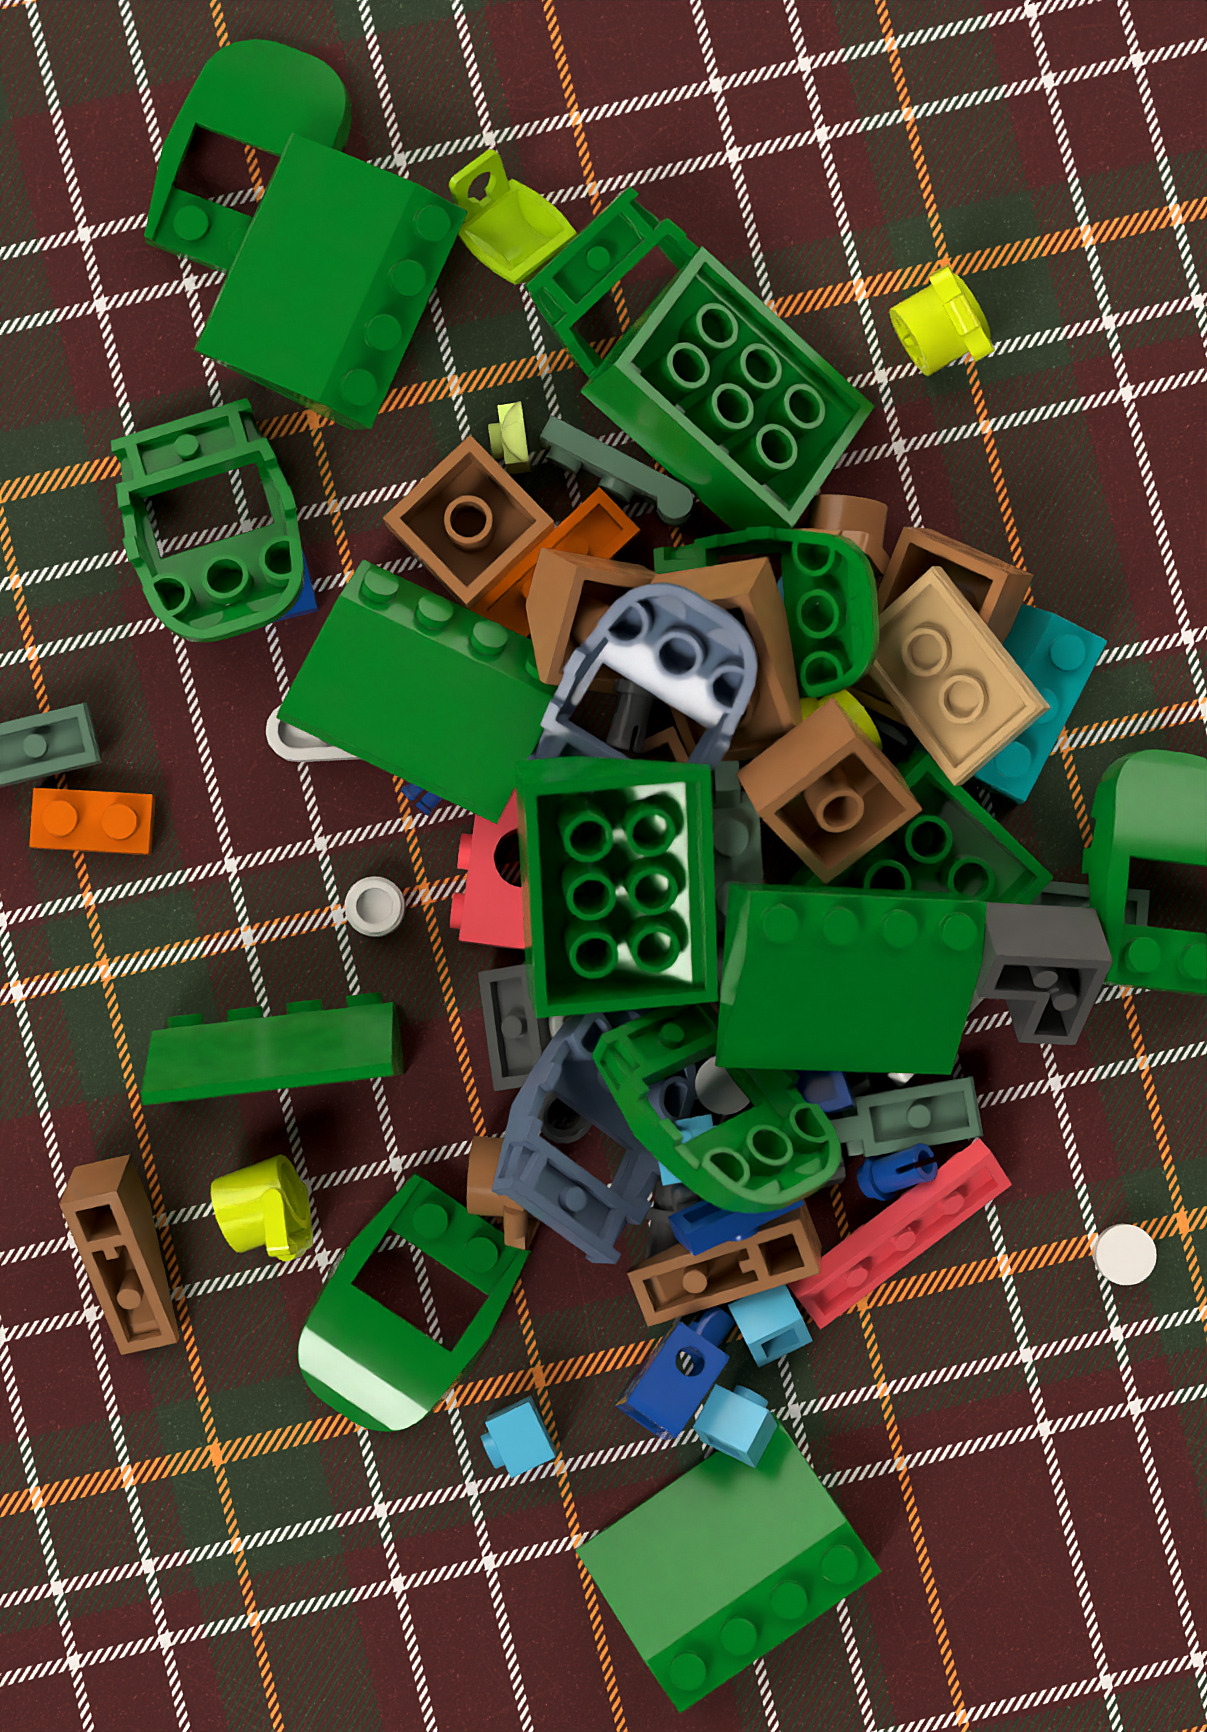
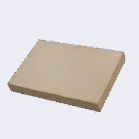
(951, 677)

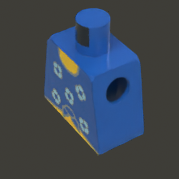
(663, 1396)

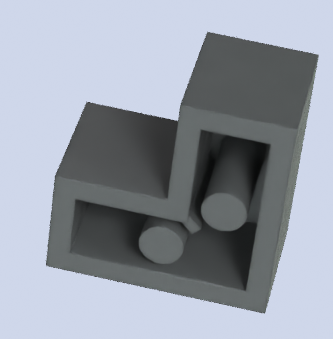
(1045, 967)

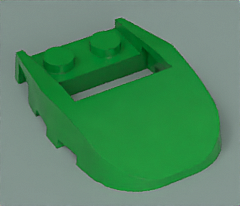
(256, 97)
(596, 263)
(230, 582)
(825, 593)
(1150, 810)
(743, 1165)
(372, 1359)

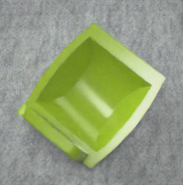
(512, 226)

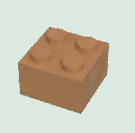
(468, 523)
(828, 791)

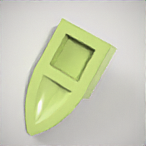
(509, 438)

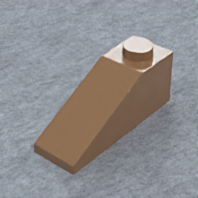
(121, 1252)
(681, 1284)

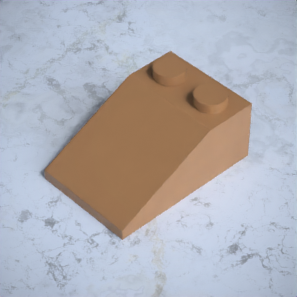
(986, 582)
(753, 598)

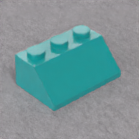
(1058, 663)

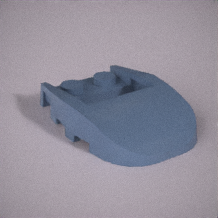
(672, 648)
(553, 1184)

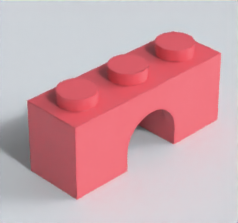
(491, 907)

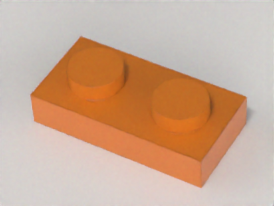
(92, 821)

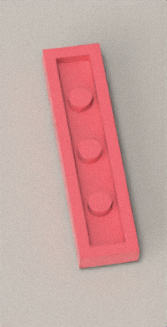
(901, 1233)

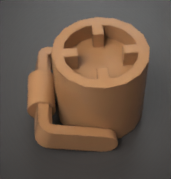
(853, 518)
(481, 1200)

